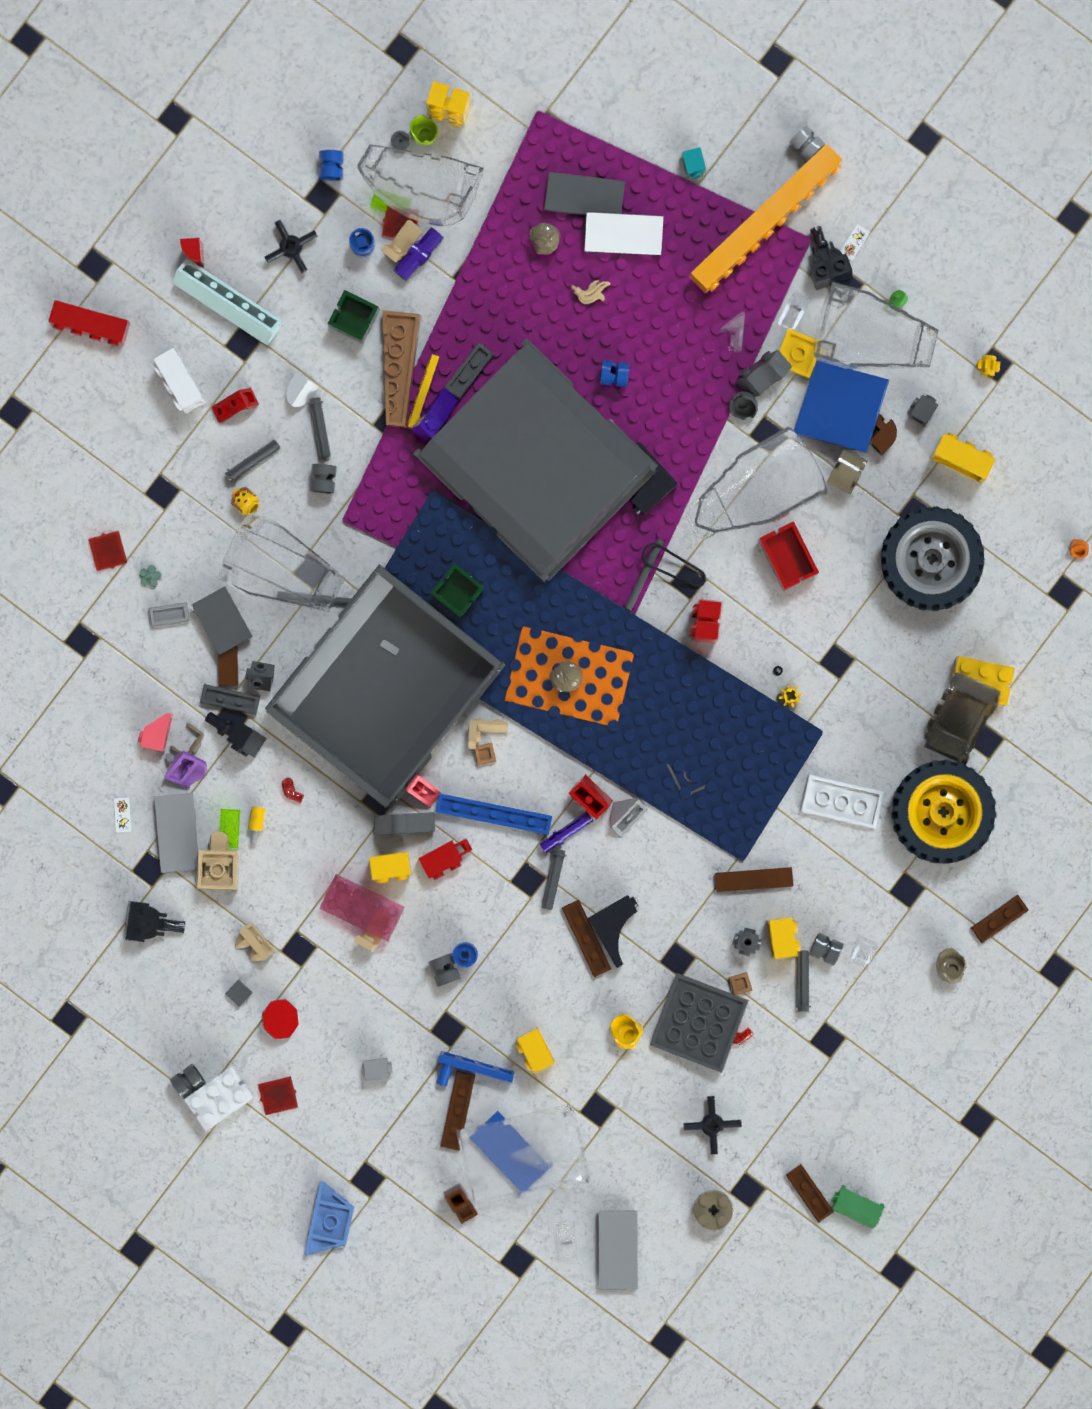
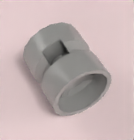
(807, 143)

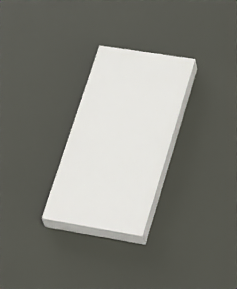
(623, 233)
(842, 801)

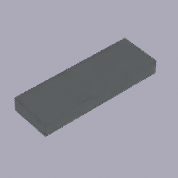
(469, 371)
(230, 699)

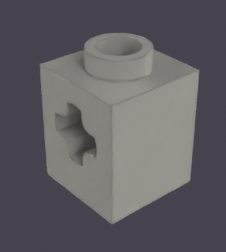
(377, 1069)

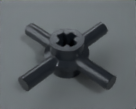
(286, 239)
(717, 1129)

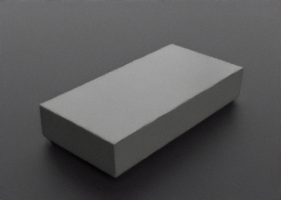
(169, 614)

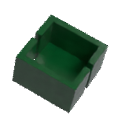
(353, 317)
(457, 590)

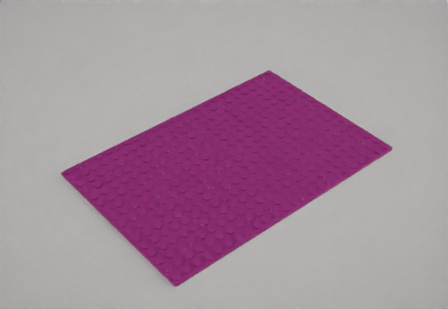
(649, 317)

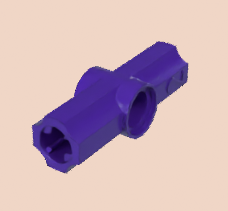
(418, 253)

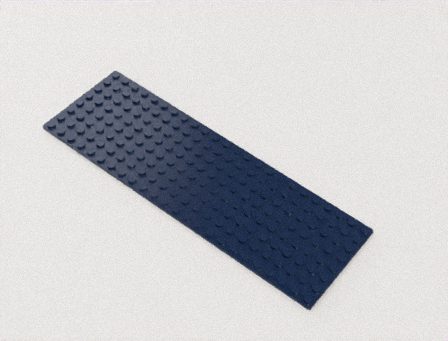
(674, 702)

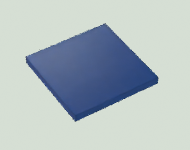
(841, 406)

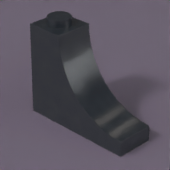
(654, 489)
(610, 922)

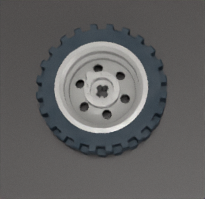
(941, 527)

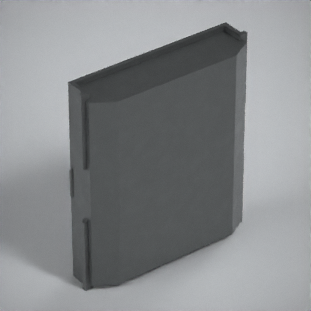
(537, 461)
(380, 710)

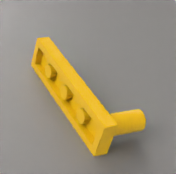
(423, 390)

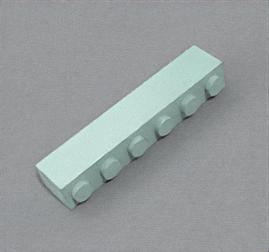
(227, 301)

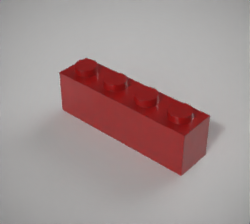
(88, 322)

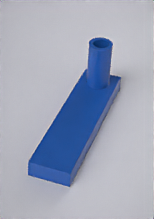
(448, 1060)

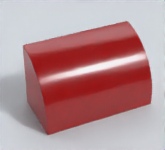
(193, 250)

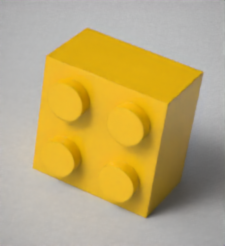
(390, 866)
(783, 937)
(535, 1050)

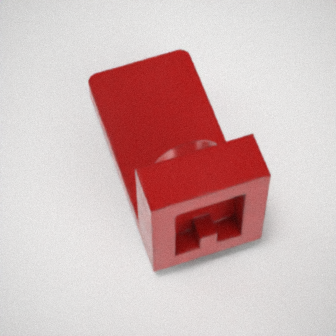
(235, 403)

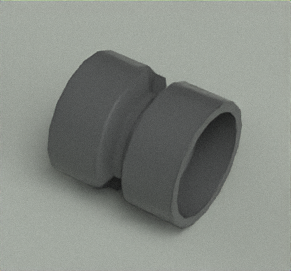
(323, 478)
(826, 949)
(444, 977)
(187, 1081)

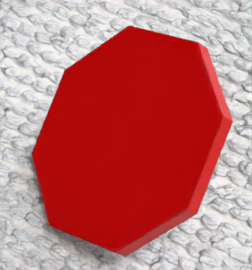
(280, 1019)

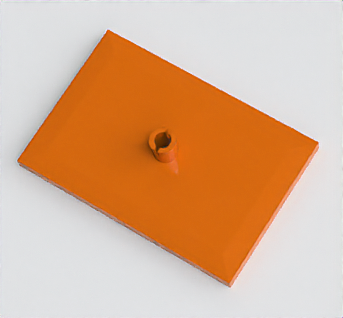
(554, 656)

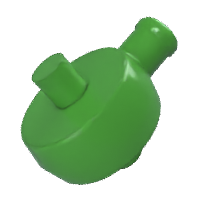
(898, 298)

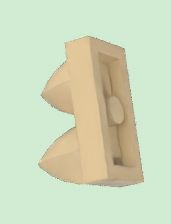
(260, 946)

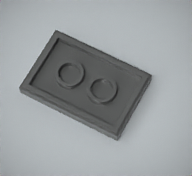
(222, 620)

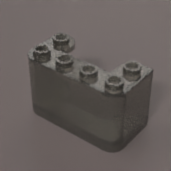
(960, 717)

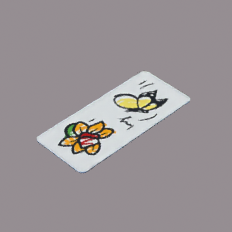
(855, 242)
(122, 815)

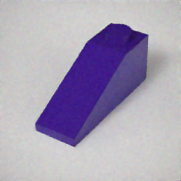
(434, 415)

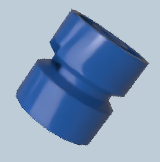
(331, 165)
(362, 242)
(621, 376)
(465, 954)

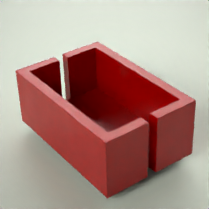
(788, 556)
(706, 621)

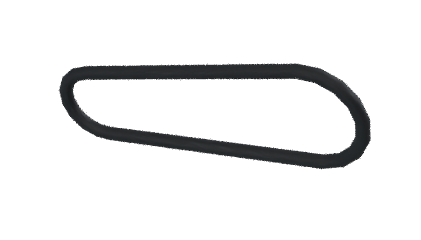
(669, 574)

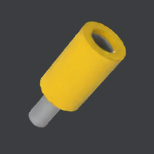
(256, 822)

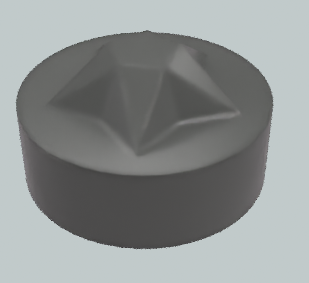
(400, 140)

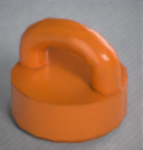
(1079, 548)

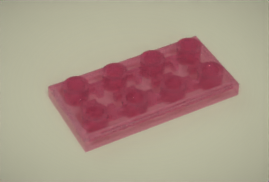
(362, 907)

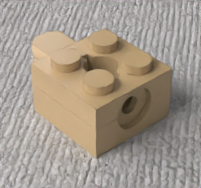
(218, 866)

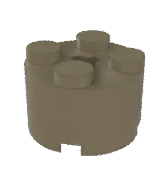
(847, 471)
(721, 1217)

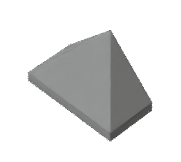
(625, 814)

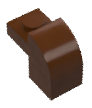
(885, 437)
(460, 1203)

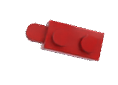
(443, 858)

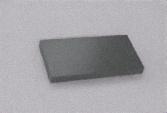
(583, 194)

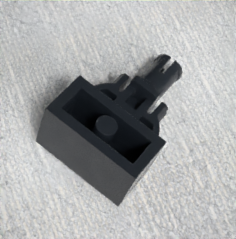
(827, 263)
(242, 737)
(144, 921)

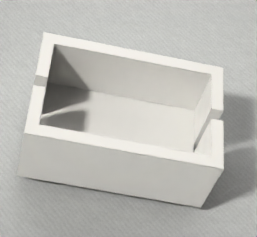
(178, 381)
(219, 1098)

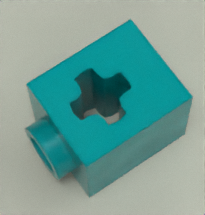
(693, 163)

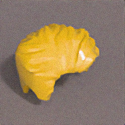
(626, 1031)

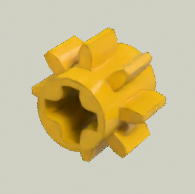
(988, 365)
(784, 697)

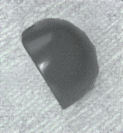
(743, 405)

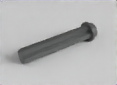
(320, 427)
(252, 460)
(553, 878)
(803, 980)

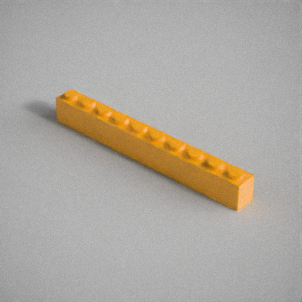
(766, 218)

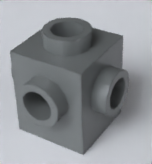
(260, 676)
(739, 939)

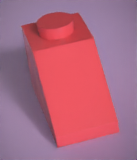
(156, 734)

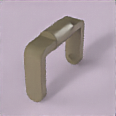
(196, 744)

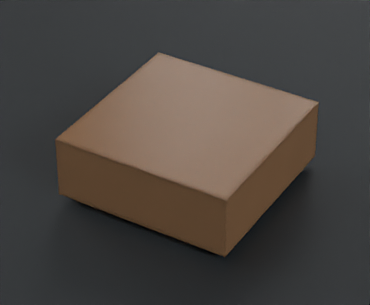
(485, 754)
(740, 983)

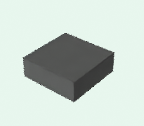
(238, 992)

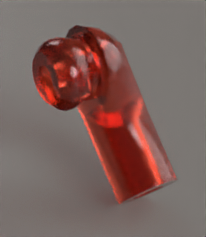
(289, 790)
(743, 1036)

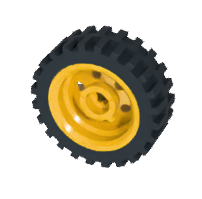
(960, 783)

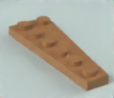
(400, 349)

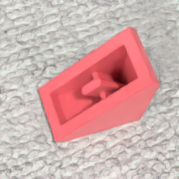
(423, 790)

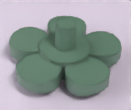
(150, 576)

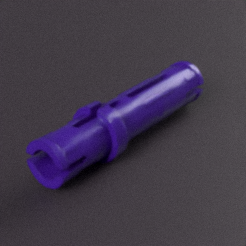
(567, 831)

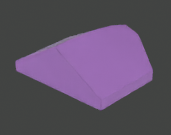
(186, 769)

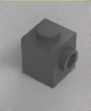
(923, 409)

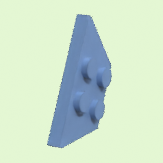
(329, 1221)

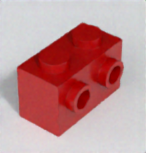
(590, 797)

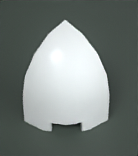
(300, 390)

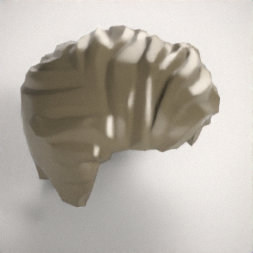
(544, 238)
(566, 677)
(950, 966)

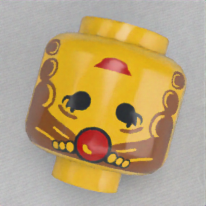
(245, 501)

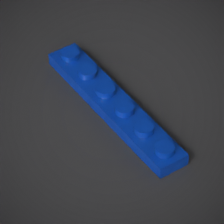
(493, 814)

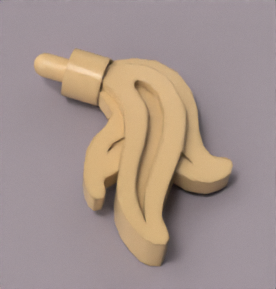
(593, 292)

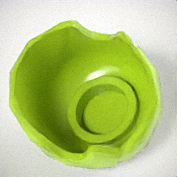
(423, 130)

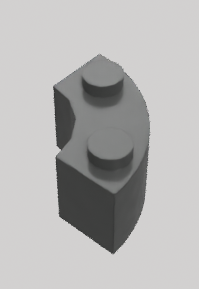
(764, 373)

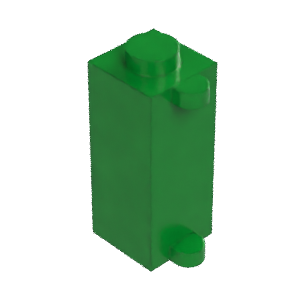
(857, 1207)

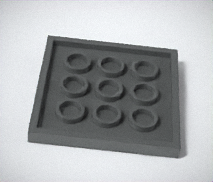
(699, 1022)

